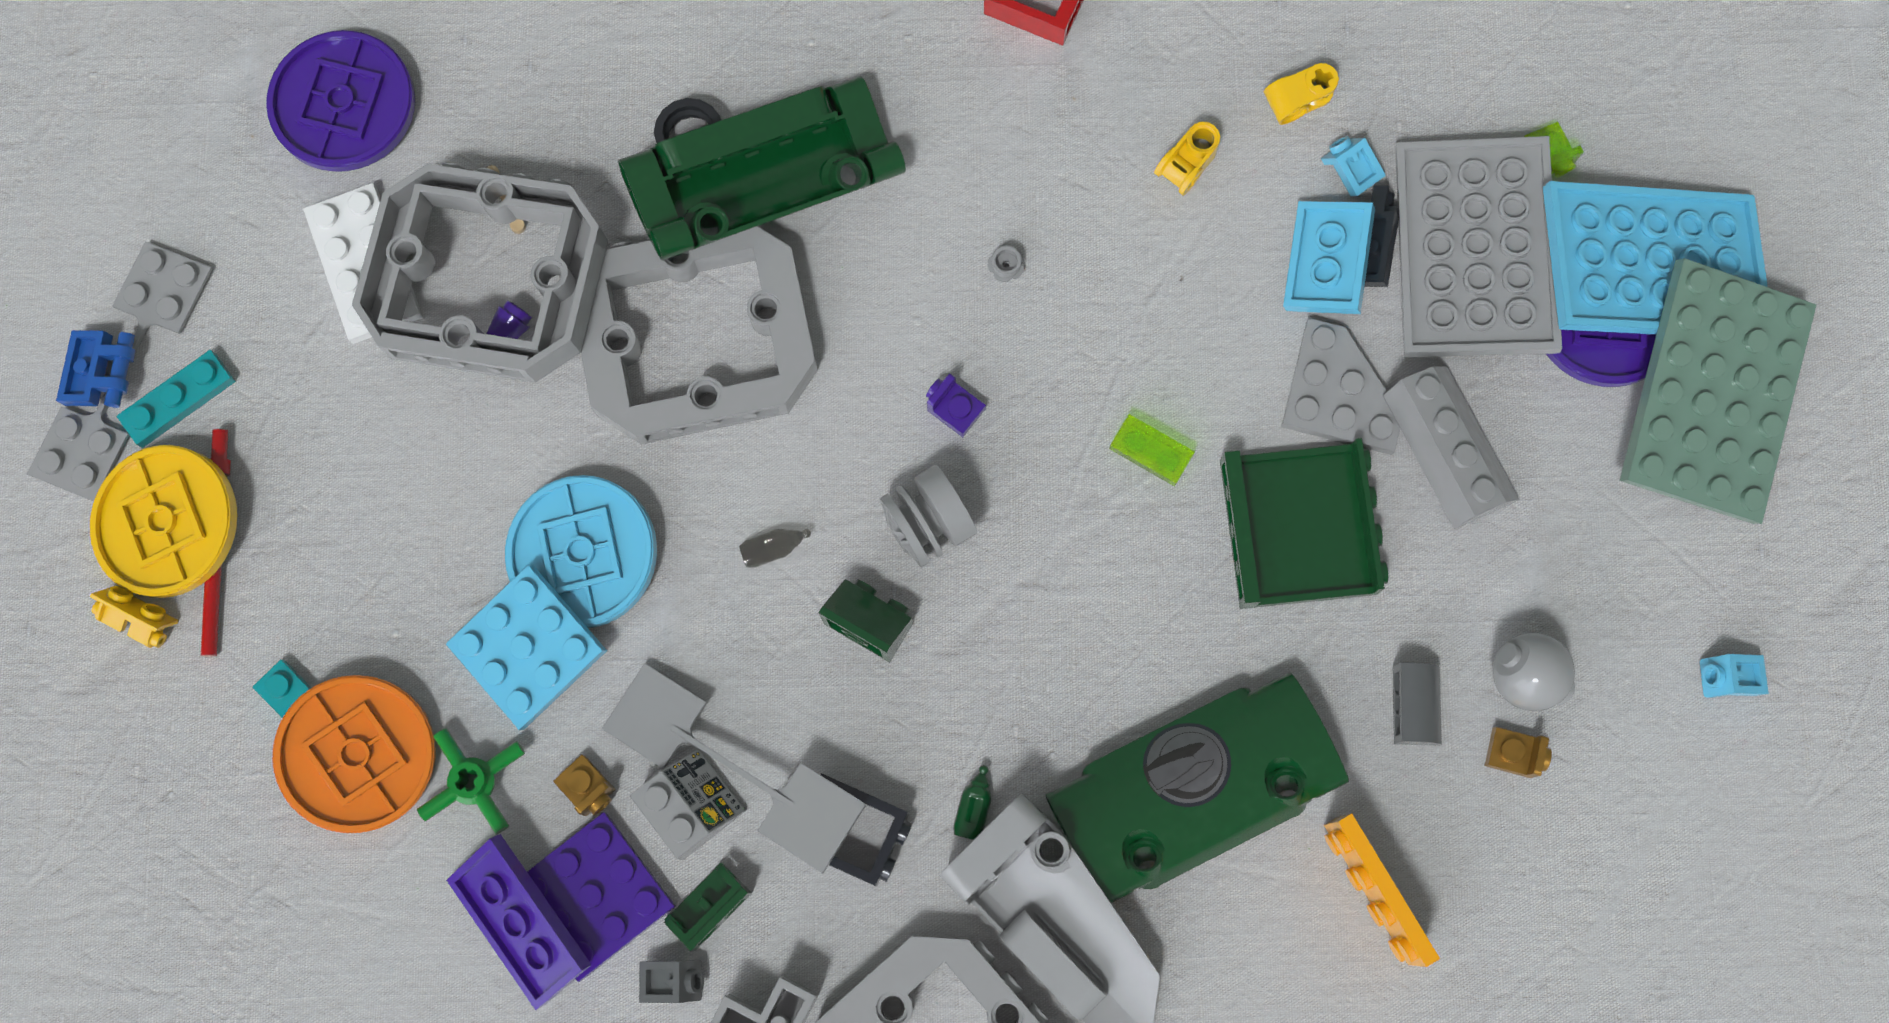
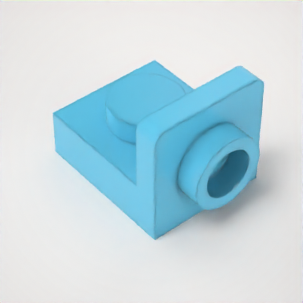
(1354, 164)
(1733, 675)

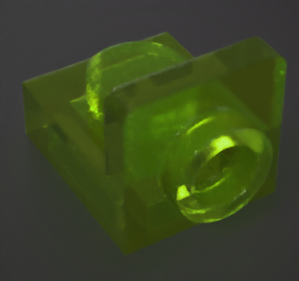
(1561, 153)

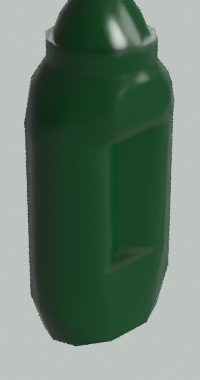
(973, 806)

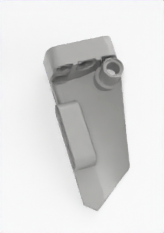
(1055, 918)

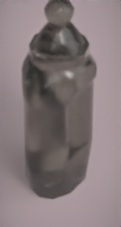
(771, 546)

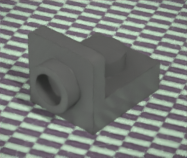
(670, 981)

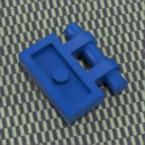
(86, 366)

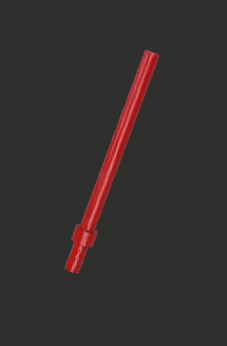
(212, 586)

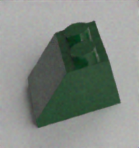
(867, 619)

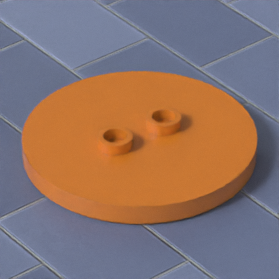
(354, 754)

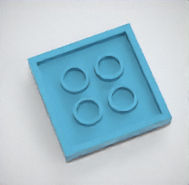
(526, 647)

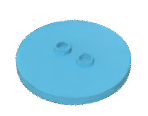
(587, 544)

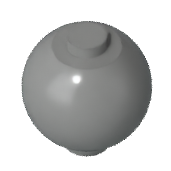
(1534, 672)

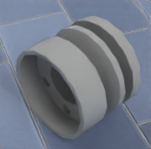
(928, 516)

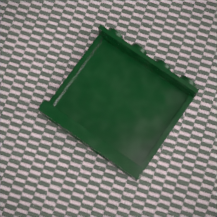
(1303, 525)

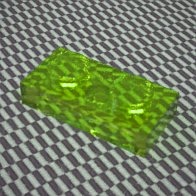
(1151, 450)

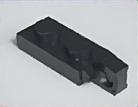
(1382, 238)

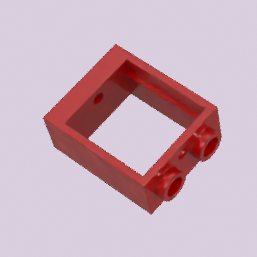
(1035, 21)

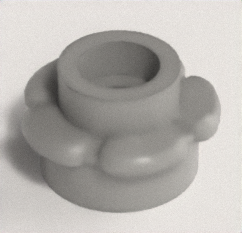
(1002, 255)

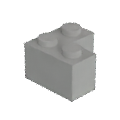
(787, 1004)

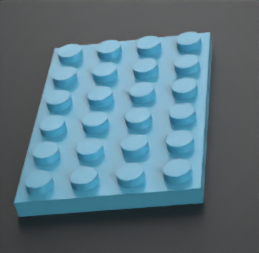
(1620, 245)

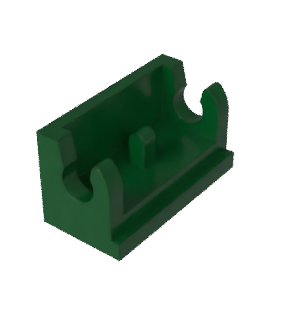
(707, 907)

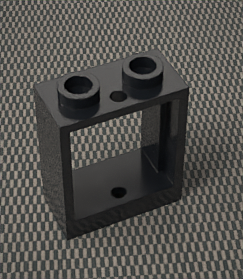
(897, 834)

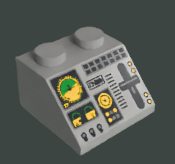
(687, 804)

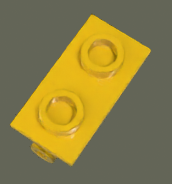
(118, 606)

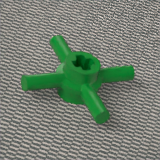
(483, 783)

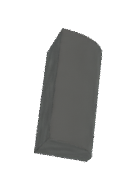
(1416, 704)

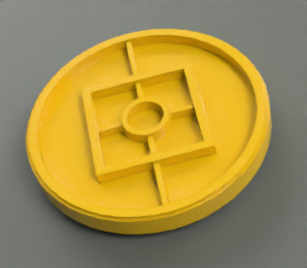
(163, 521)

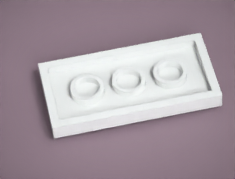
(342, 236)

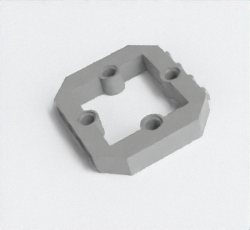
(401, 231)
(735, 404)
(913, 964)

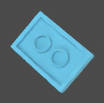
(1329, 257)

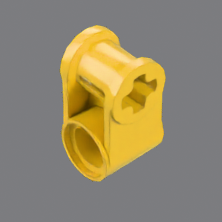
(1296, 94)
(1185, 161)

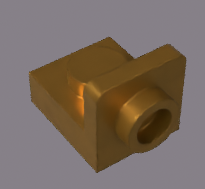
(1518, 753)
(585, 787)

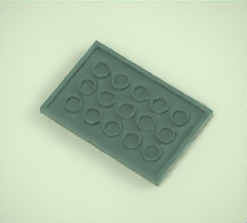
(1718, 391)

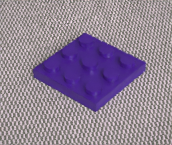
(600, 891)

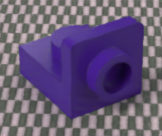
(953, 405)

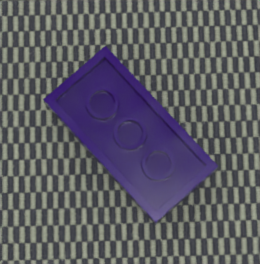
(518, 922)

